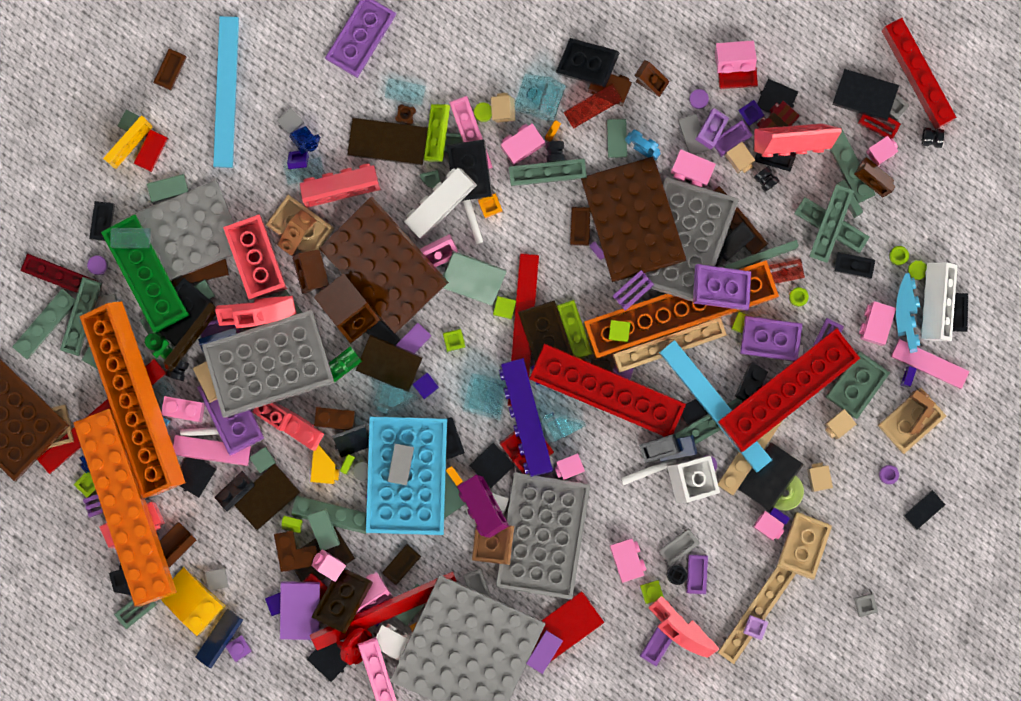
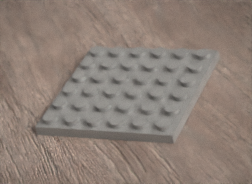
(466, 646)

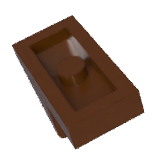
(651, 78)

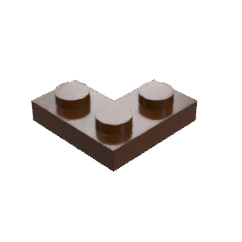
(288, 554)

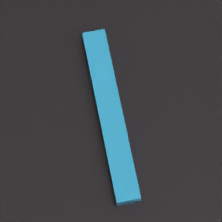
(226, 92)
(708, 398)

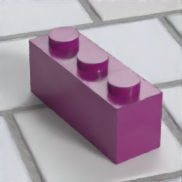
(482, 506)

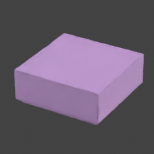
(755, 627)

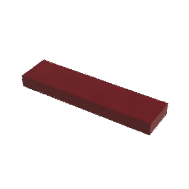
(52, 273)

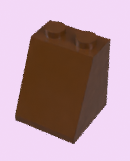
(346, 308)

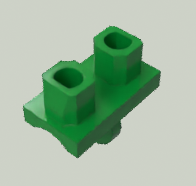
(157, 345)
(344, 363)

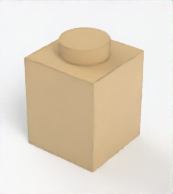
(503, 108)
(740, 158)
(839, 424)
(819, 477)

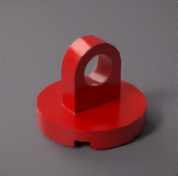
(349, 648)

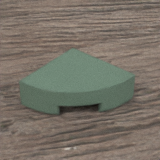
(431, 179)

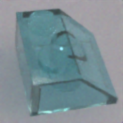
(539, 97)
(485, 396)
(392, 398)
(560, 426)

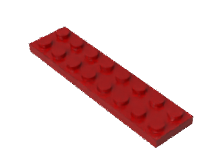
(788, 390)
(607, 391)

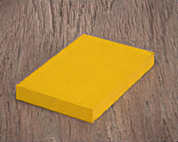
(128, 142)

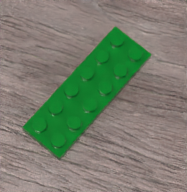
(148, 280)

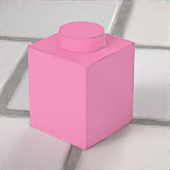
(882, 150)
(569, 467)
(769, 526)
(328, 565)

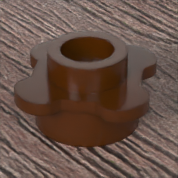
(406, 119)

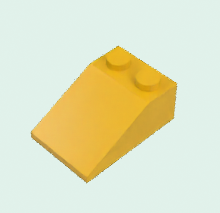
(193, 602)

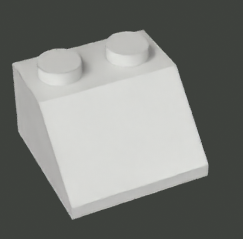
(693, 479)

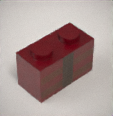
(780, 116)

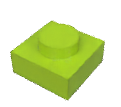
(651, 591)

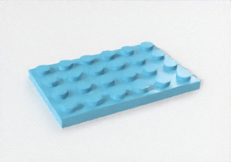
(420, 503)

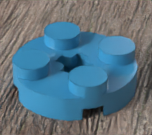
(645, 147)

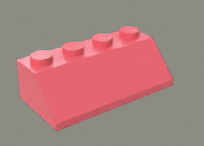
(795, 139)
(339, 186)
(255, 257)

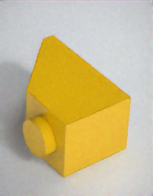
(323, 467)

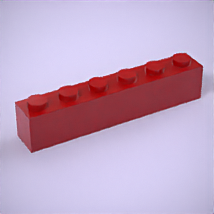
(918, 73)

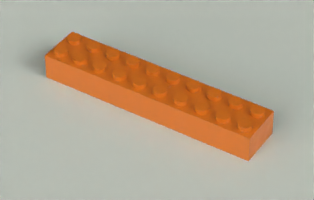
(670, 315)
(132, 399)
(125, 509)

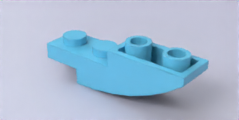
(906, 306)

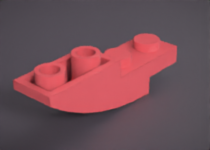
(257, 313)
(290, 423)
(677, 629)

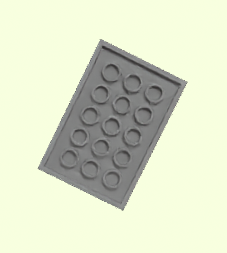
(702, 225)
(189, 229)
(268, 363)
(546, 535)

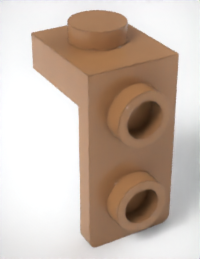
(295, 231)
(922, 399)

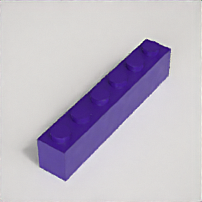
(526, 417)

